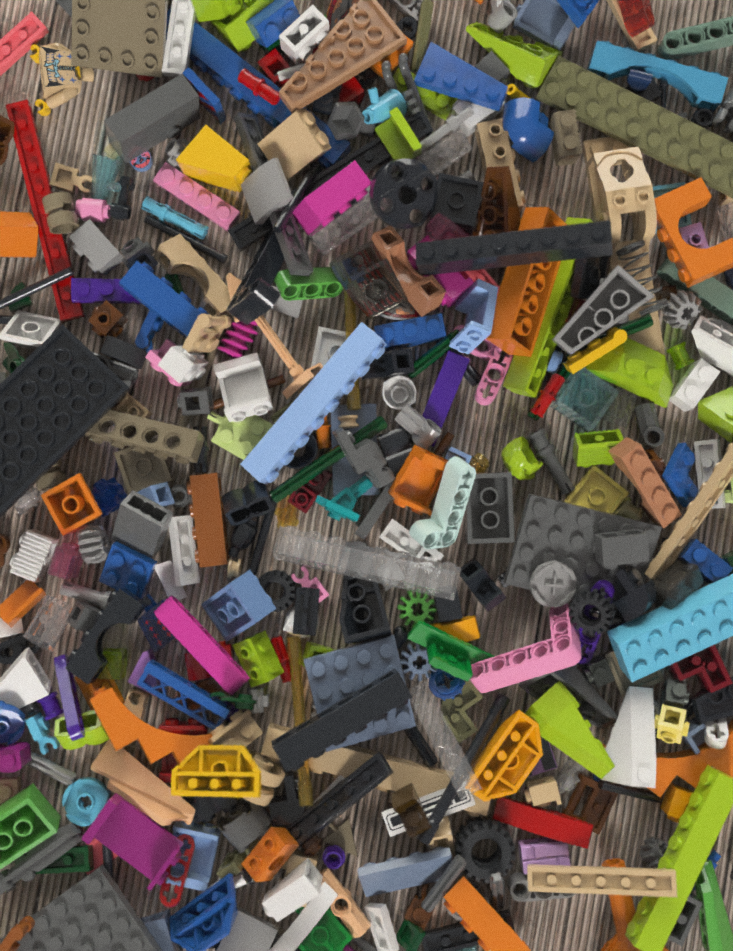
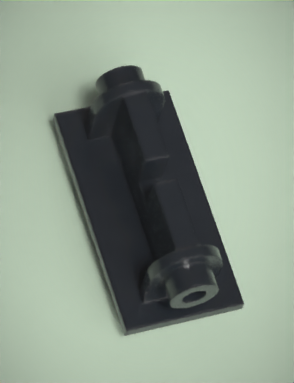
(306, 611)

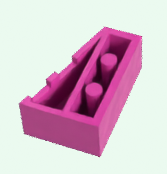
(331, 198)
(453, 283)

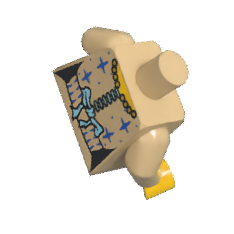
(58, 77)

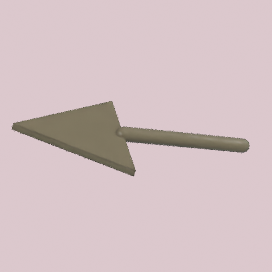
(342, 837)

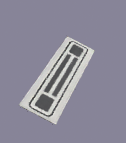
(393, 820)

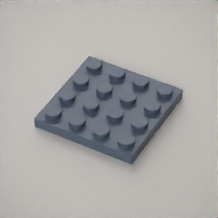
(351, 668)

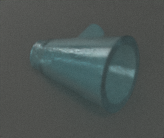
(104, 176)

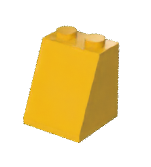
(214, 161)

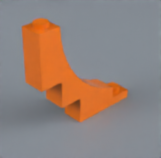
(124, 728)
(690, 766)

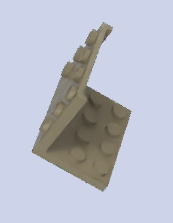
(120, 35)

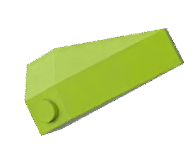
(524, 60)
(568, 731)

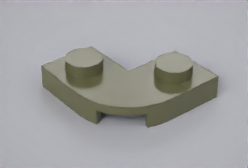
(455, 712)
(233, 861)

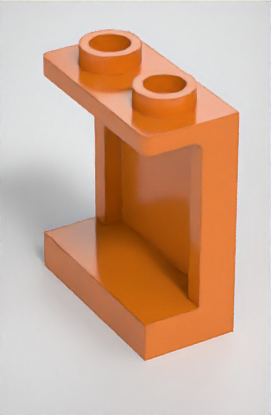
(418, 480)

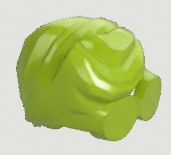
(520, 459)

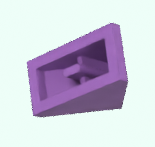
(139, 669)

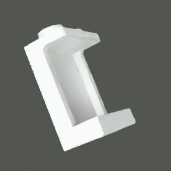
(243, 387)

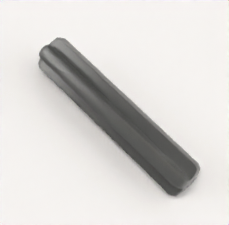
(443, 883)
(497, 890)

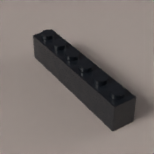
(341, 720)

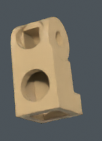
(136, 702)

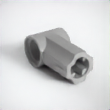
(502, 14)
(423, 430)

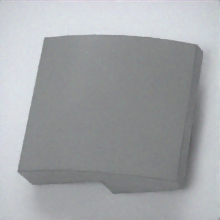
(266, 190)

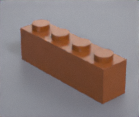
(209, 518)

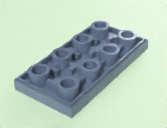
(342, 471)
(404, 872)

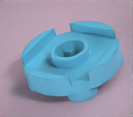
(84, 787)

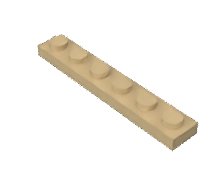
(602, 880)

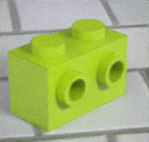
(258, 658)

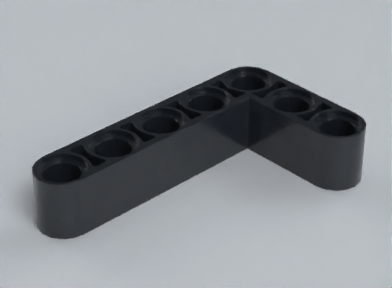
(255, 291)

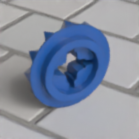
(441, 691)

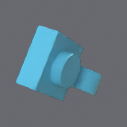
(40, 732)

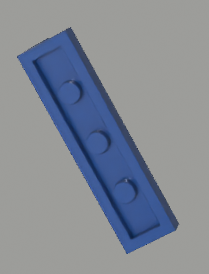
(187, 690)

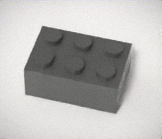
(490, 510)

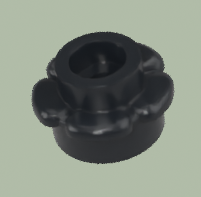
(706, 115)

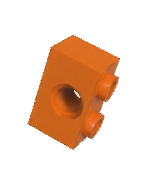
(270, 854)

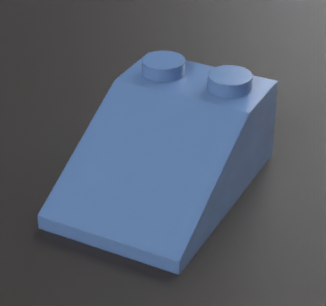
(238, 605)

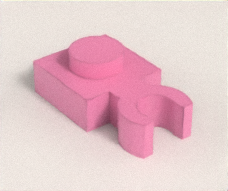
(314, 583)

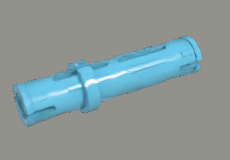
(167, 214)

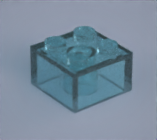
(584, 399)

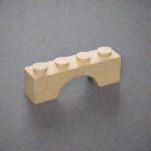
(180, 258)

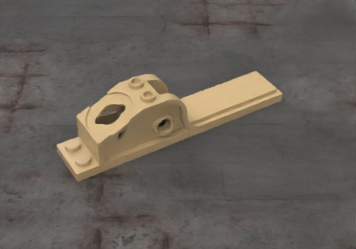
(616, 198)

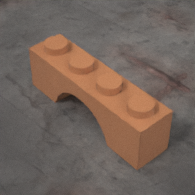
(422, 292)
(638, 468)

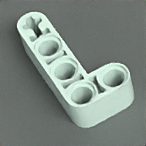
(449, 507)

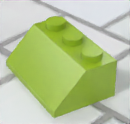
(234, 27)

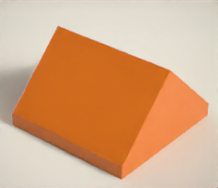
(18, 234)

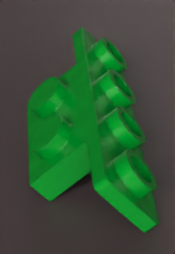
(447, 651)

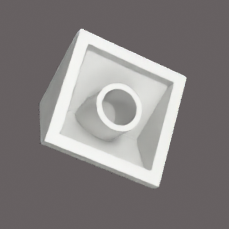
(29, 329)

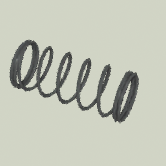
(631, 248)

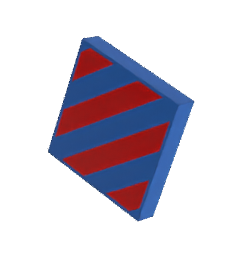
(206, 96)

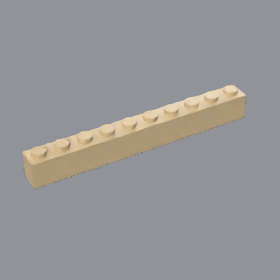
(349, 758)

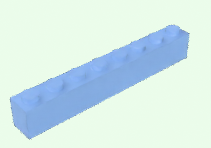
(314, 404)

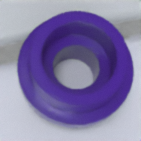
(330, 862)

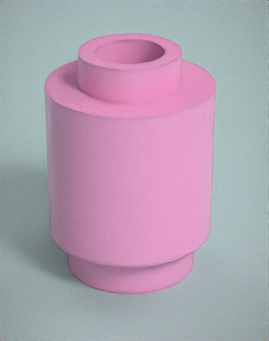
(93, 209)

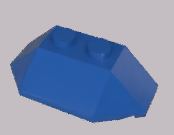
(206, 917)

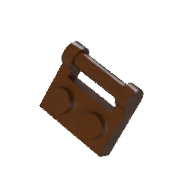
(596, 806)

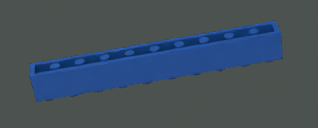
(225, 66)

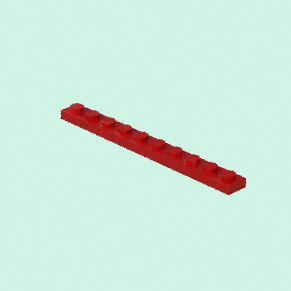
(38, 186)

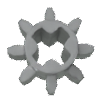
(174, 149)
(262, 699)

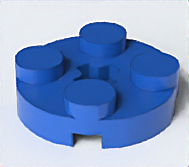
(14, 721)

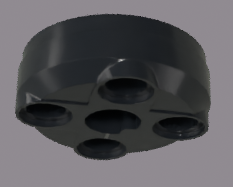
(403, 193)

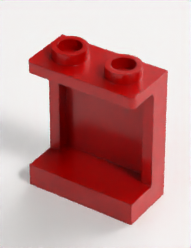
(173, 725)

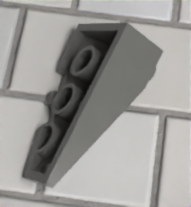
(591, 703)

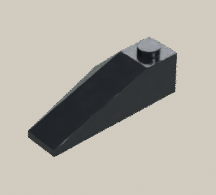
(362, 611)

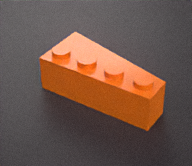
(481, 918)

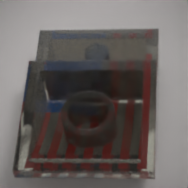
(368, 280)

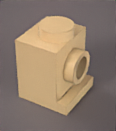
(542, 791)

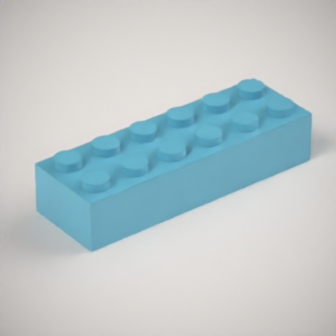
(674, 634)

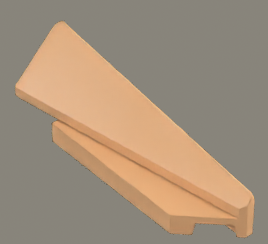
(141, 787)

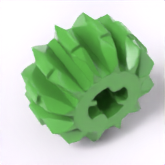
(409, 611)

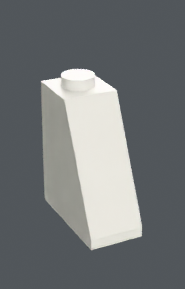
(24, 681)
(293, 891)

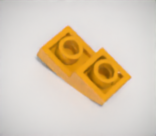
(463, 628)

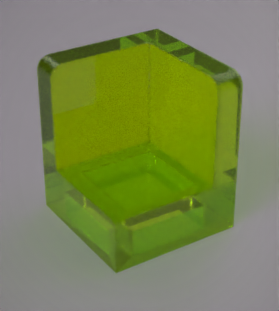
(116, 663)

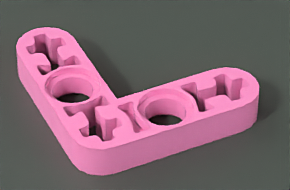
(491, 355)

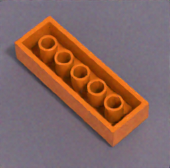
(525, 293)

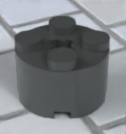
(244, 824)

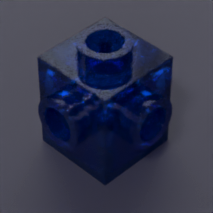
(108, 495)

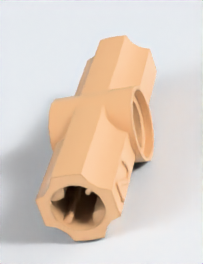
(349, 914)

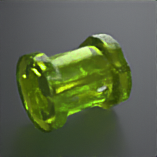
(680, 356)

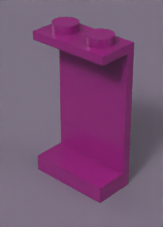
(135, 839)

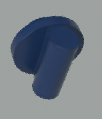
(638, 79)

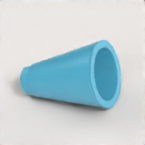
(381, 106)

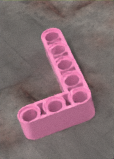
(533, 660)

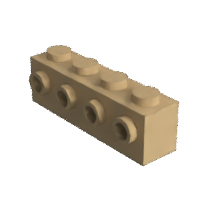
(496, 152)

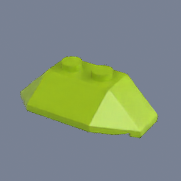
(215, 9)
(637, 371)

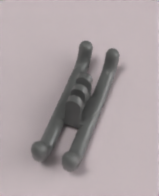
(411, 96)

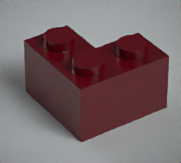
(707, 667)

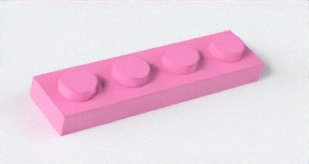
(196, 196)

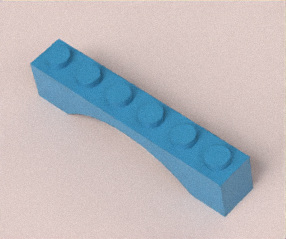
(698, 86)

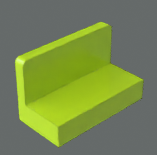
(398, 137)

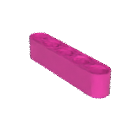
(201, 645)

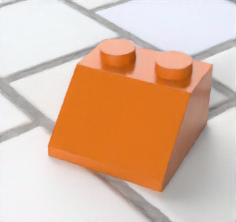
(72, 505)

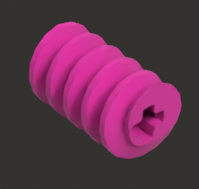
(238, 339)

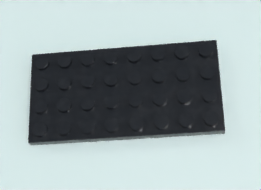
(49, 408)

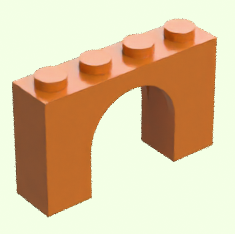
(692, 263)

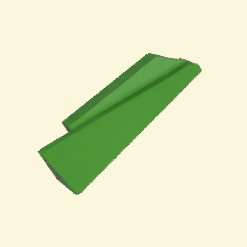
(713, 919)

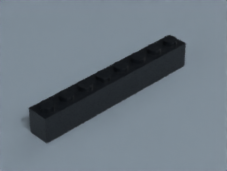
(515, 248)

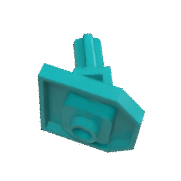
(344, 502)

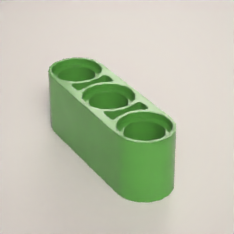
(319, 284)

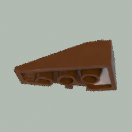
(499, 205)

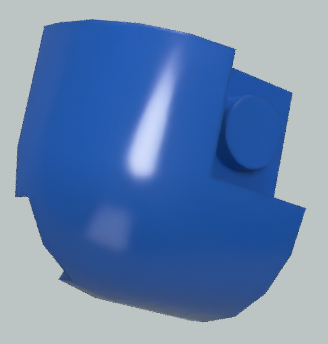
(527, 127)

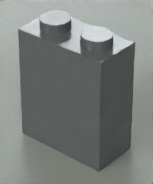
(141, 524)

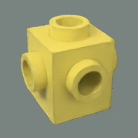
(671, 724)

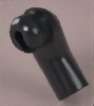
(400, 636)

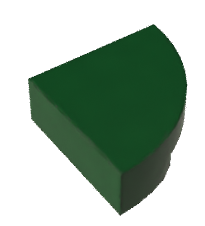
(22, 303)

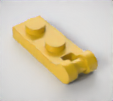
(595, 350)

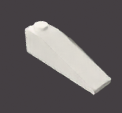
(633, 741)

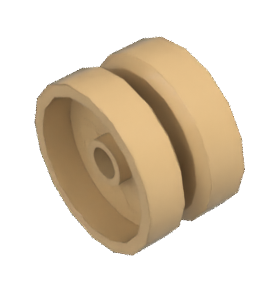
(271, 777)

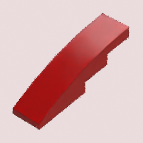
(543, 822)

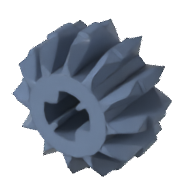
(412, 656)

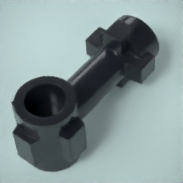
(121, 210)

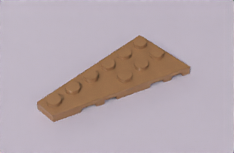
(347, 50)

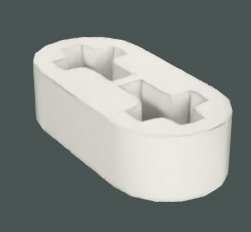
(722, 733)

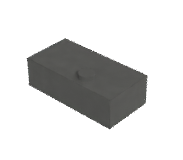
(153, 118)

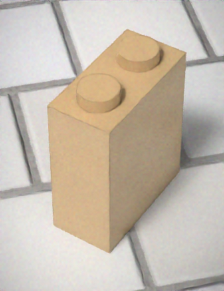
(296, 143)

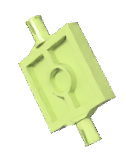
(241, 436)

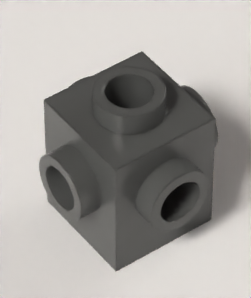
(136, 250)

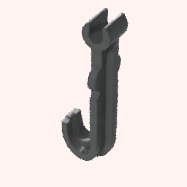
(40, 857)

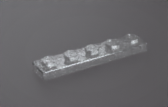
(444, 741)

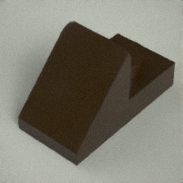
(411, 811)

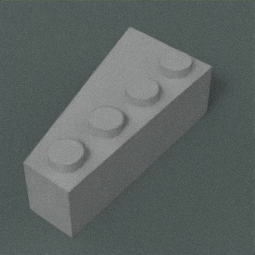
(605, 307)

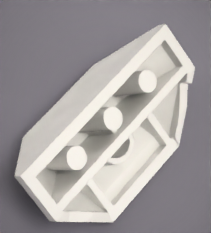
(715, 342)

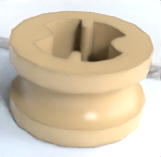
(348, 421)
(234, 568)

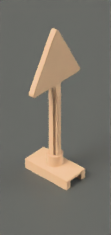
(301, 377)

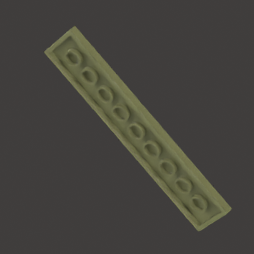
(640, 124)

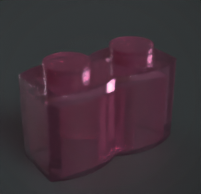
(66, 561)

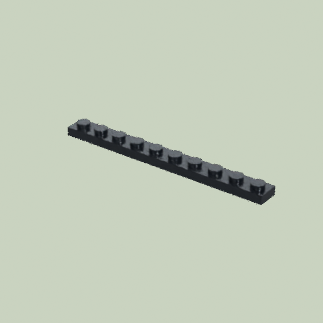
(367, 157)

